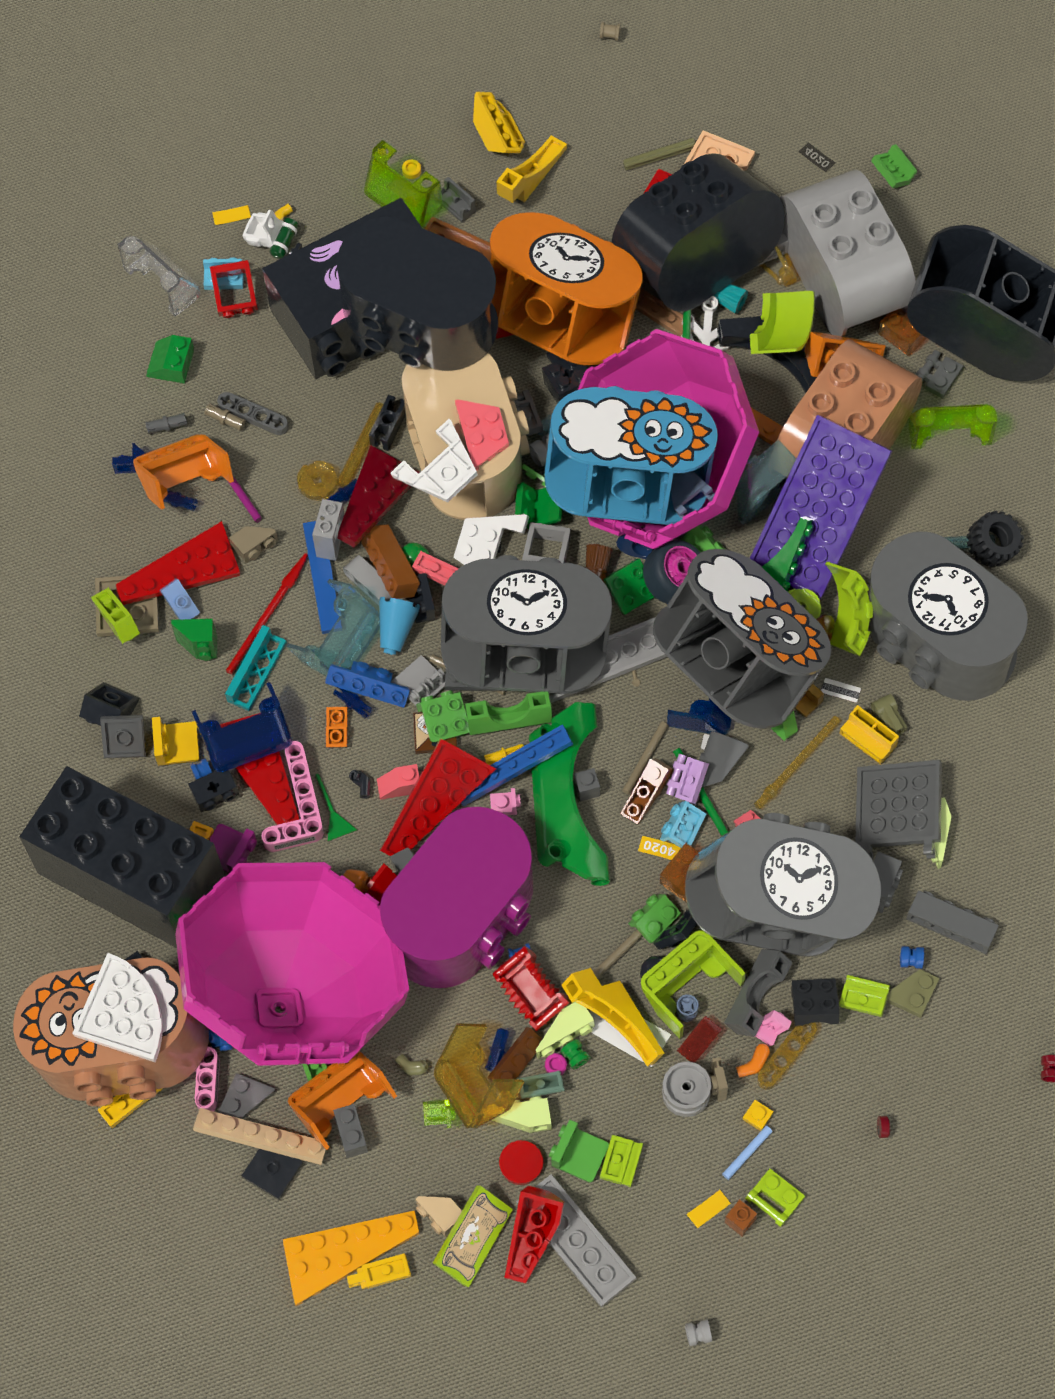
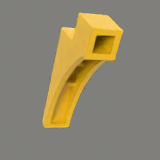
(523, 179)
(615, 1007)

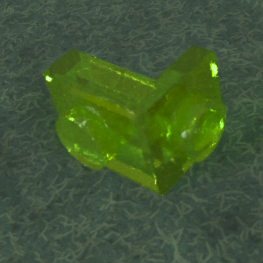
(438, 1113)

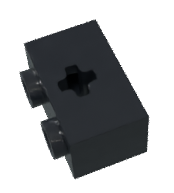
(205, 797)

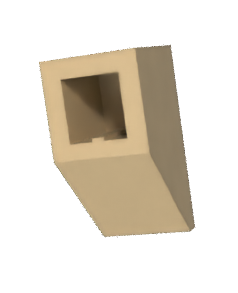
(440, 1210)

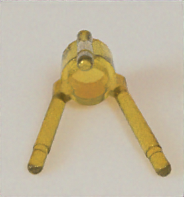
(786, 273)

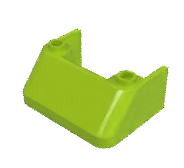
(678, 967)

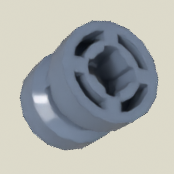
(684, 1005)

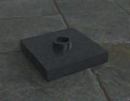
(272, 1172)

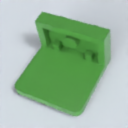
(444, 715)
(578, 1152)

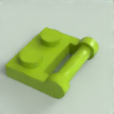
(778, 1191)

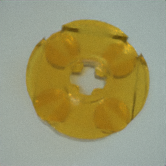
(313, 471)

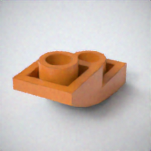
(336, 727)

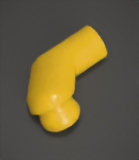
(283, 211)

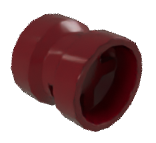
(1048, 1071)

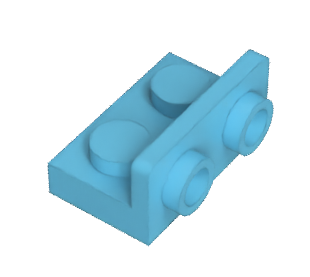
(228, 282)
(683, 824)

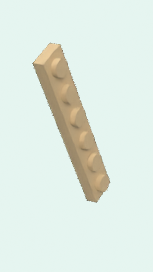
(259, 1136)

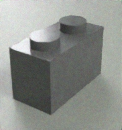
(350, 1131)

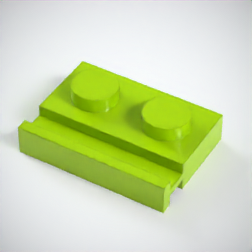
(864, 996)
(621, 1161)

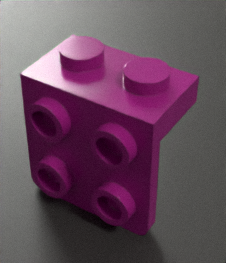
(232, 845)

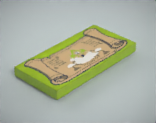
(472, 1236)

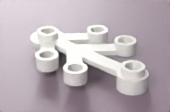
(706, 335)

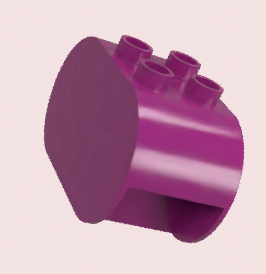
(460, 897)

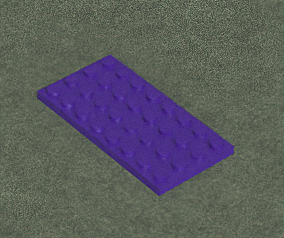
(832, 487)

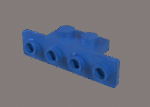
(368, 682)

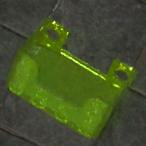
(386, 185)

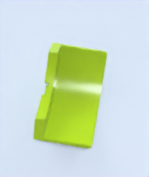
(786, 322)
(853, 611)

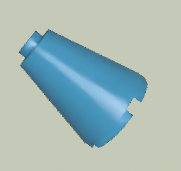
(395, 623)

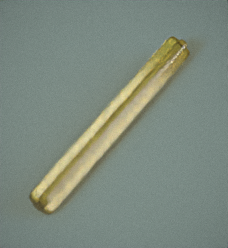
(359, 448)

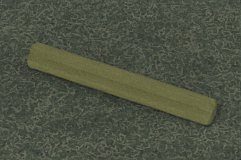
(658, 154)

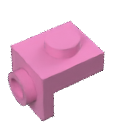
(772, 1025)

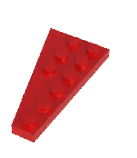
(194, 563)
(269, 784)
(439, 790)

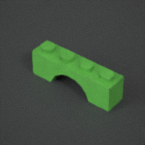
(486, 718)

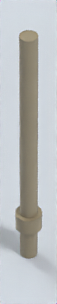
(605, 965)

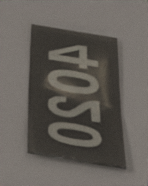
(816, 157)

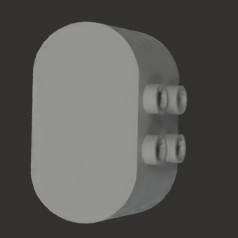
(847, 251)

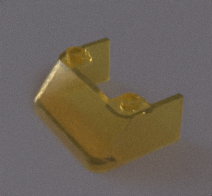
(464, 1083)

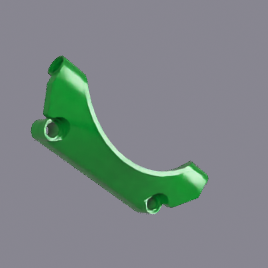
(558, 823)

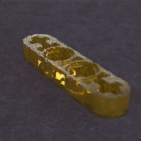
(787, 1054)

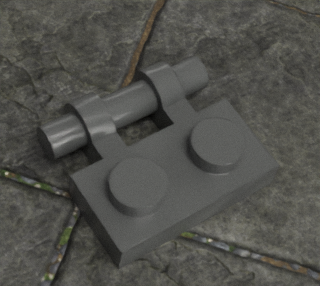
(945, 373)

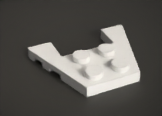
(446, 473)
(483, 535)

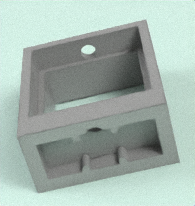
(326, 530)
(547, 532)

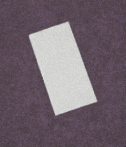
(610, 1034)

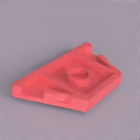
(482, 430)

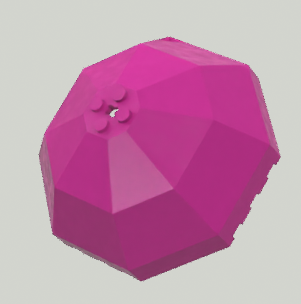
(709, 379)
(293, 943)

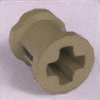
(610, 31)

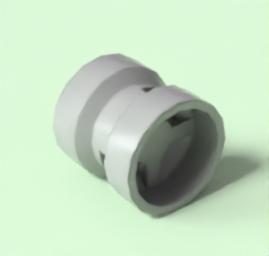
(698, 1332)

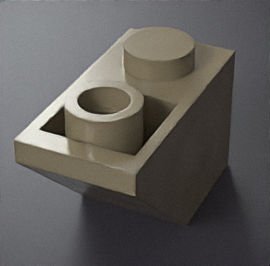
(252, 541)

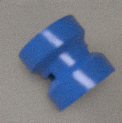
(912, 957)

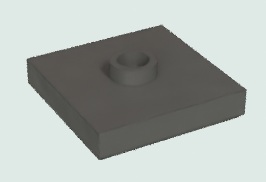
(123, 736)

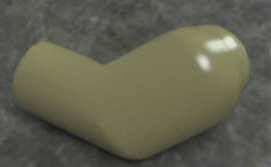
(413, 1067)

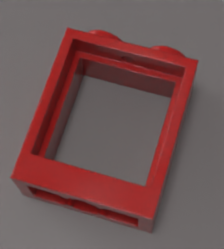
(228, 270)

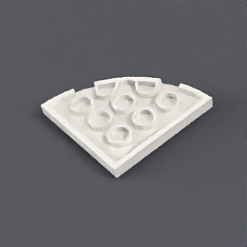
(122, 1011)

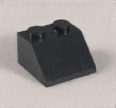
(107, 701)

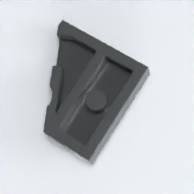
(244, 1096)

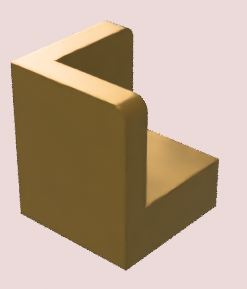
(810, 701)

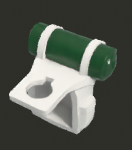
(270, 232)

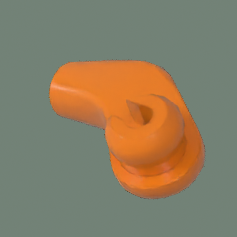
(756, 1063)

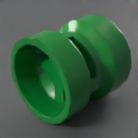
(575, 1054)

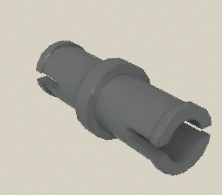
(166, 423)

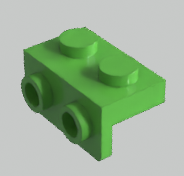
(895, 167)
(702, 539)
(654, 916)

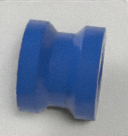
(200, 769)

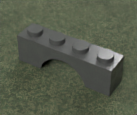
(767, 970)

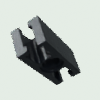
(389, 430)

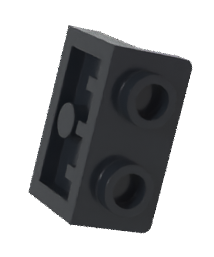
(424, 599)

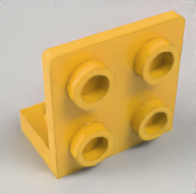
(175, 742)

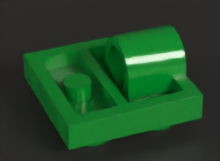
(628, 586)

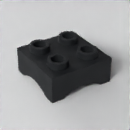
(815, 1001)

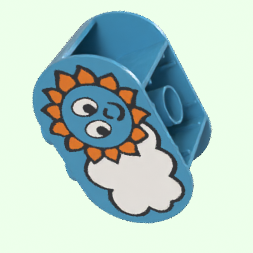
(619, 449)

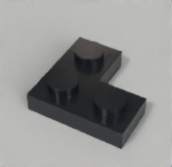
(677, 932)

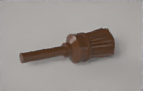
(598, 559)

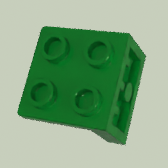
(536, 505)

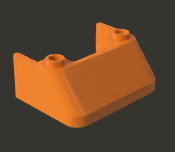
(181, 463)
(336, 1088)

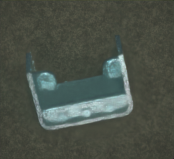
(762, 481)
(349, 635)

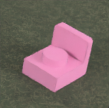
(505, 802)

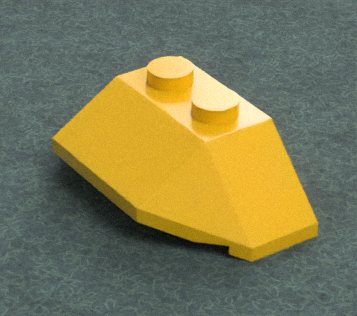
(496, 125)

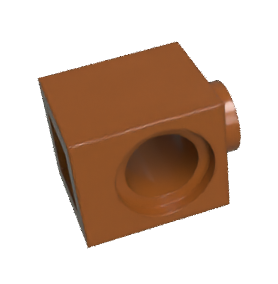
(740, 1218)

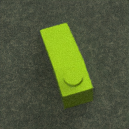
(116, 615)

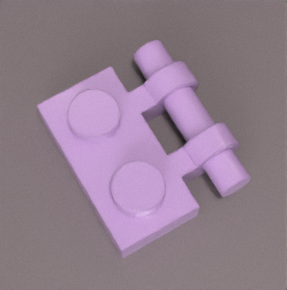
(691, 779)

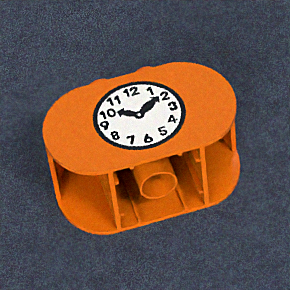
(563, 287)

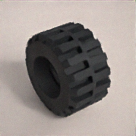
(985, 548)

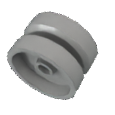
(698, 1086)

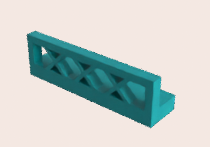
(248, 665)

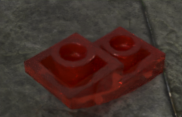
(699, 1039)

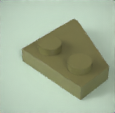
(913, 992)

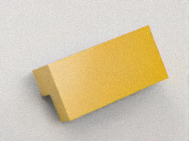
(869, 735)

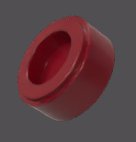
(883, 1127)

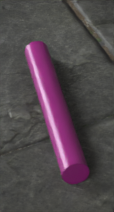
(245, 500)

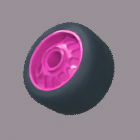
(667, 568)

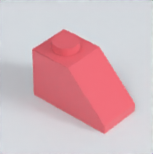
(398, 782)

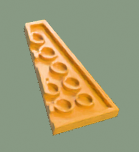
(335, 1253)

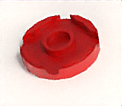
(521, 1162)

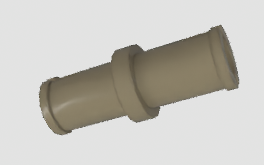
(224, 417)

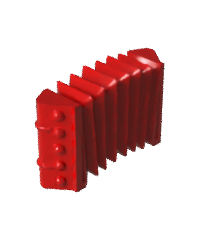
(530, 989)

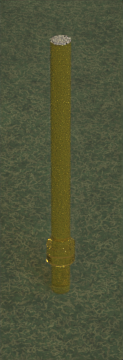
(771, 790)

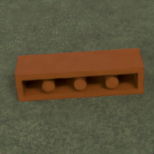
(390, 562)

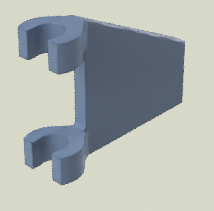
(685, 487)

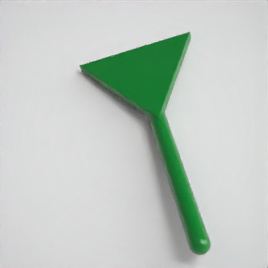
(337, 826)

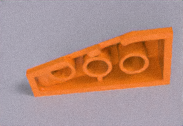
(822, 346)

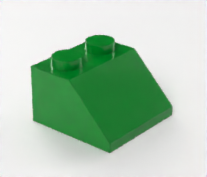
(171, 359)
(197, 637)

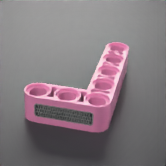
(304, 801)
(207, 1090)

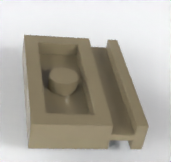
(718, 1080)

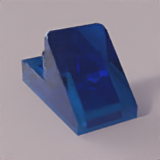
(125, 463)

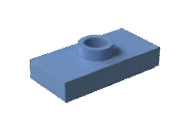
(179, 600)

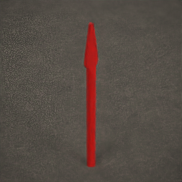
(288, 581)

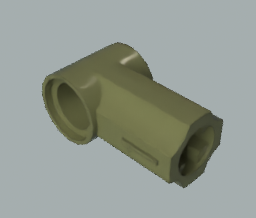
(887, 710)

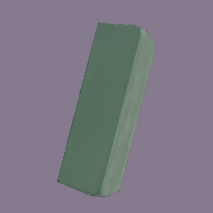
(541, 1084)

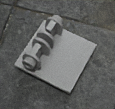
(421, 680)

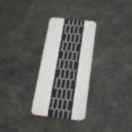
(840, 690)

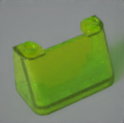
(979, 419)

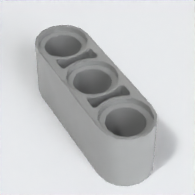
(366, 578)

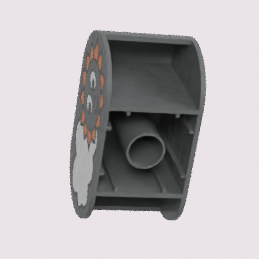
(742, 638)

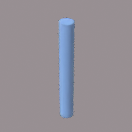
(747, 1152)

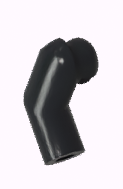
(362, 781)

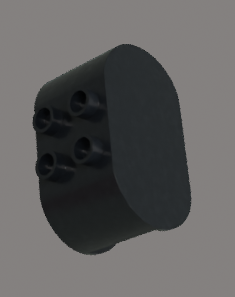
(700, 230)
(417, 294)
(986, 303)

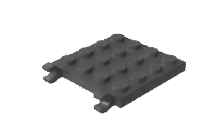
(899, 805)

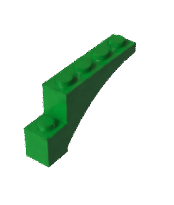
(784, 562)

